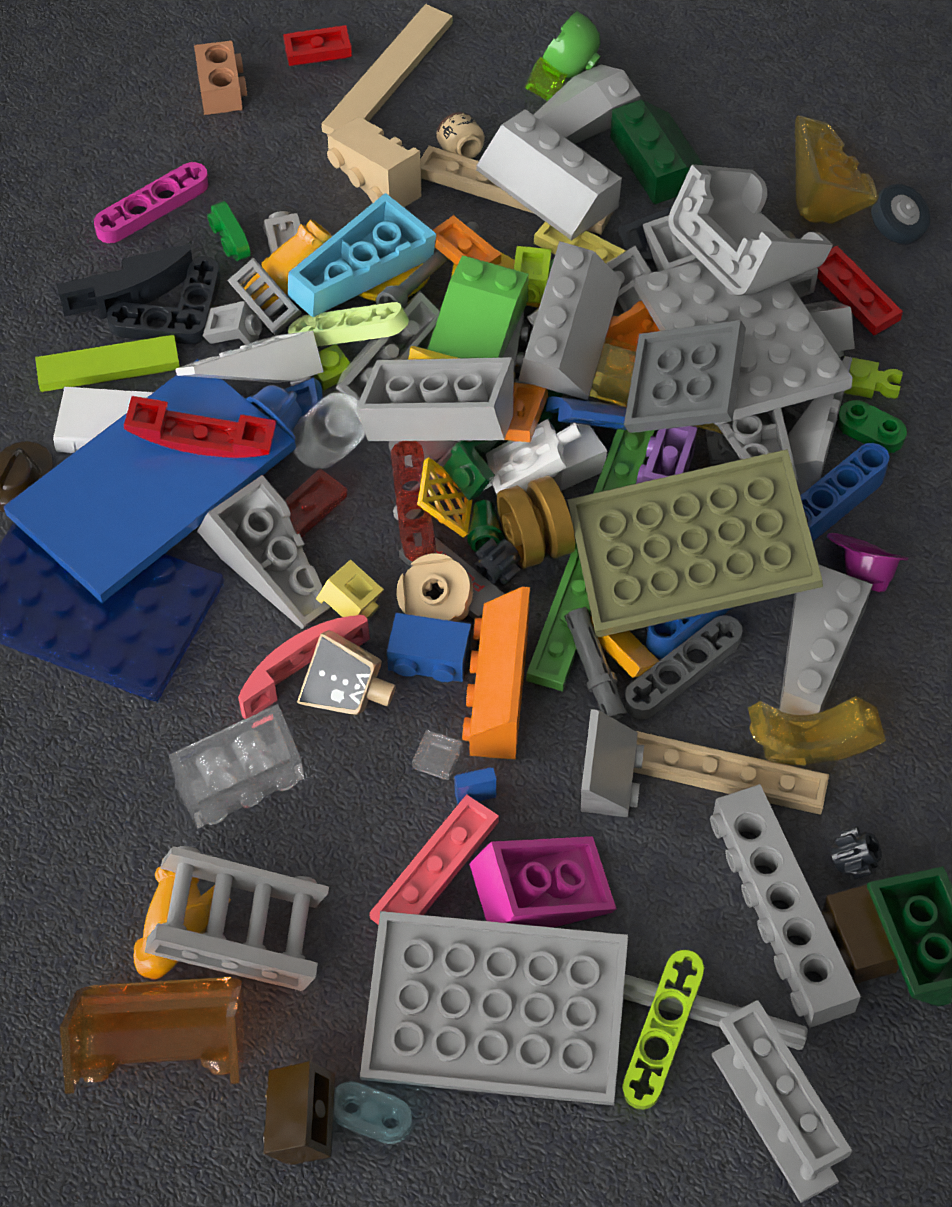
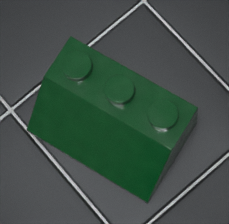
(653, 148)
(919, 929)

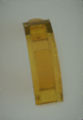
(817, 736)

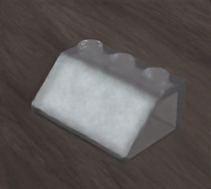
(236, 767)

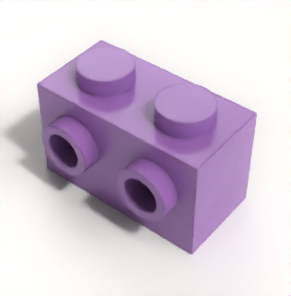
(668, 453)

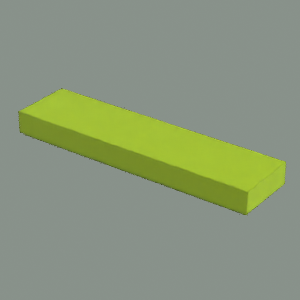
(107, 363)

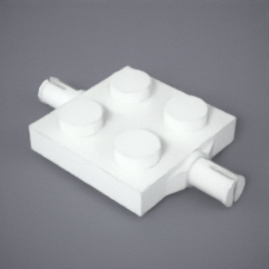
(524, 461)

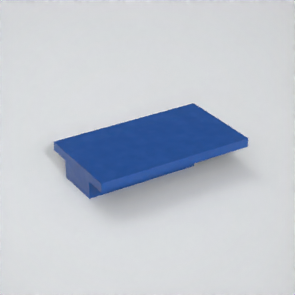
(132, 500)

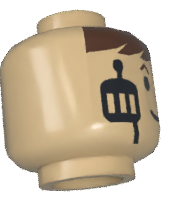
(460, 135)

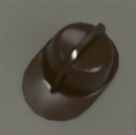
(20, 468)

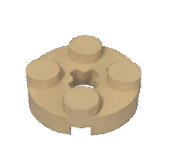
(450, 576)

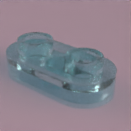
(373, 1111)

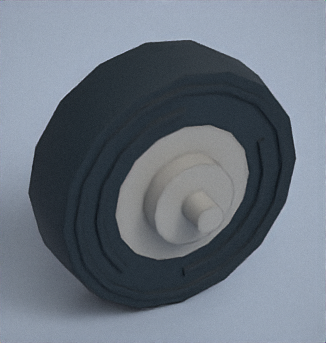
(901, 214)

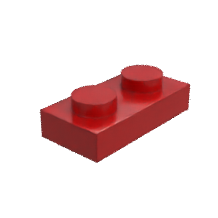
(317, 45)

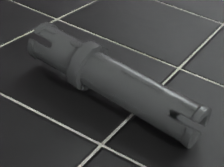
(601, 679)

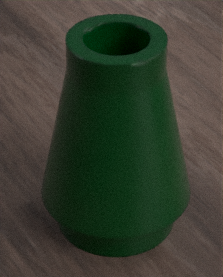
(484, 525)

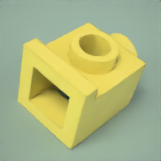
(351, 592)

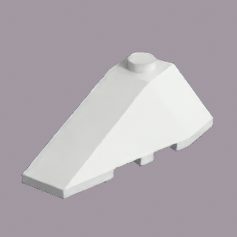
(272, 359)

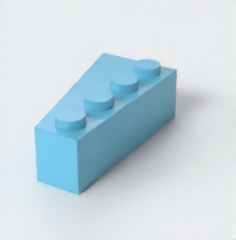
(360, 256)

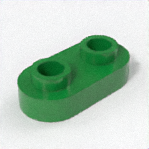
(233, 238)
(871, 425)

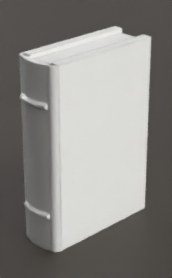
(88, 413)

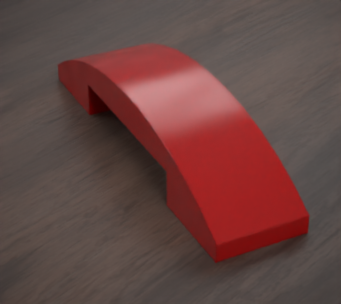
(197, 433)

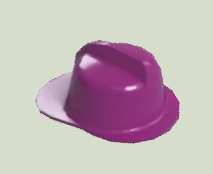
(867, 561)

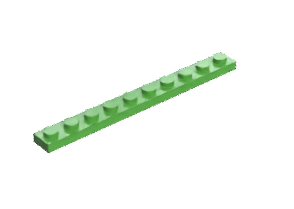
(556, 646)

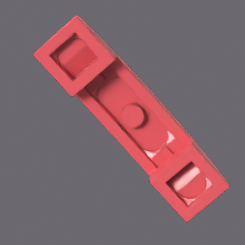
(292, 656)

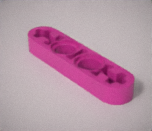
(177, 181)

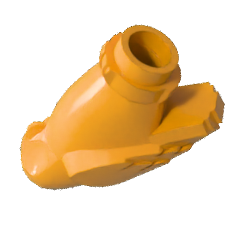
(289, 256)
(195, 920)

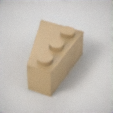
(376, 162)

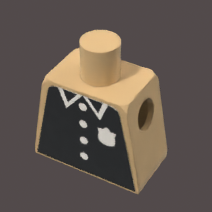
(343, 677)

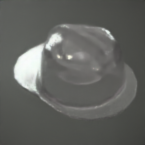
(328, 431)

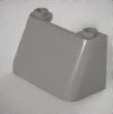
(724, 228)

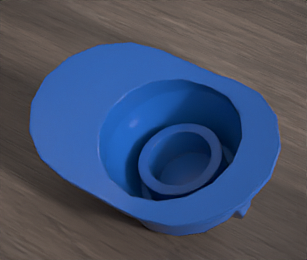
(278, 406)

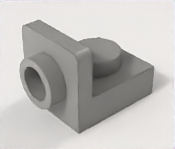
(280, 228)
(231, 323)

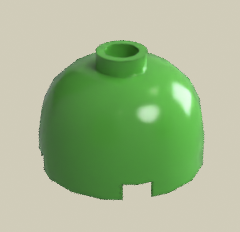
(575, 46)

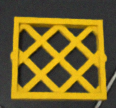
(430, 467)

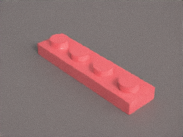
(438, 860)

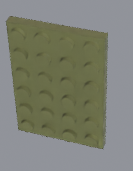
(694, 543)

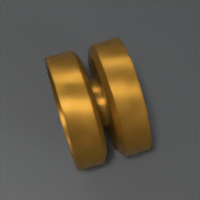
(536, 521)

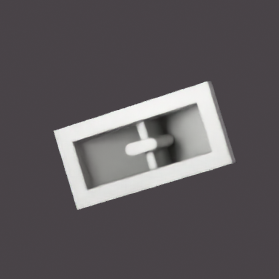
(582, 457)

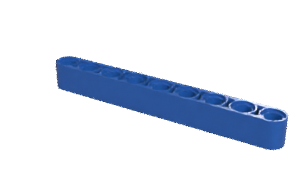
(825, 493)

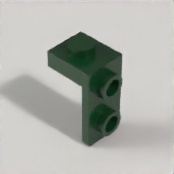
(468, 467)

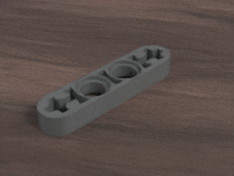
(686, 669)

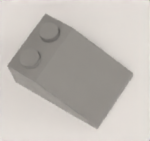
(610, 766)

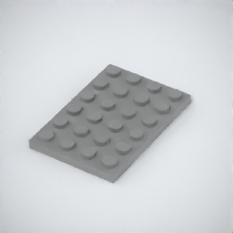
(783, 347)
(495, 1008)

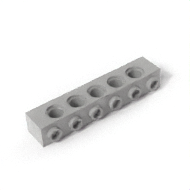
(817, 1001)

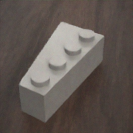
(819, 639)

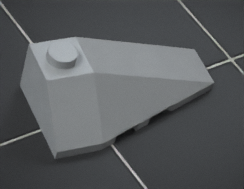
(587, 101)
(813, 435)
(260, 544)

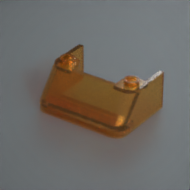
(153, 1024)

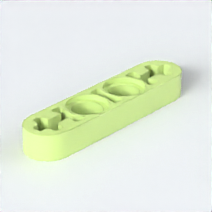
(353, 323)

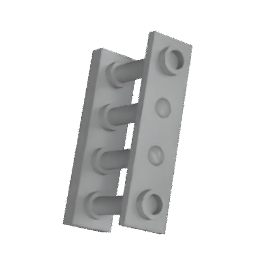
(211, 948)
(780, 1101)

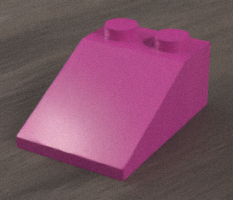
(542, 881)

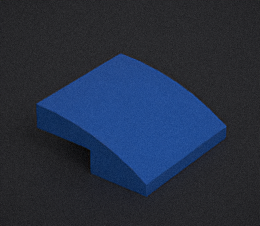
(587, 412)

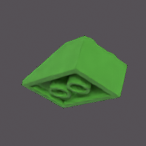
(480, 310)

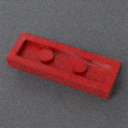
(858, 291)

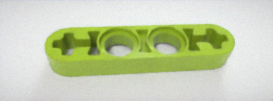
(667, 1030)

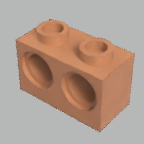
(219, 77)

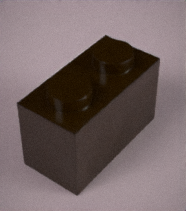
(859, 934)
(299, 1113)

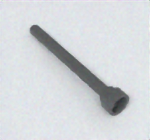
(401, 292)

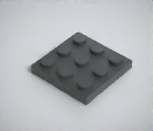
(685, 377)

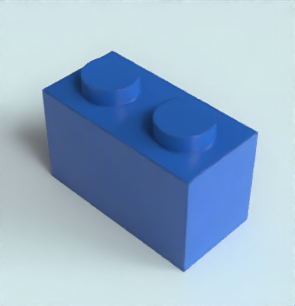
(429, 647)

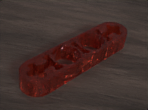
(408, 500)

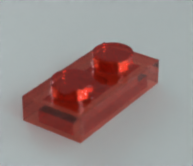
(314, 501)

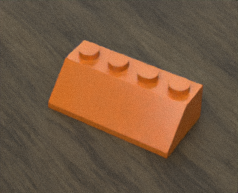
(499, 676)

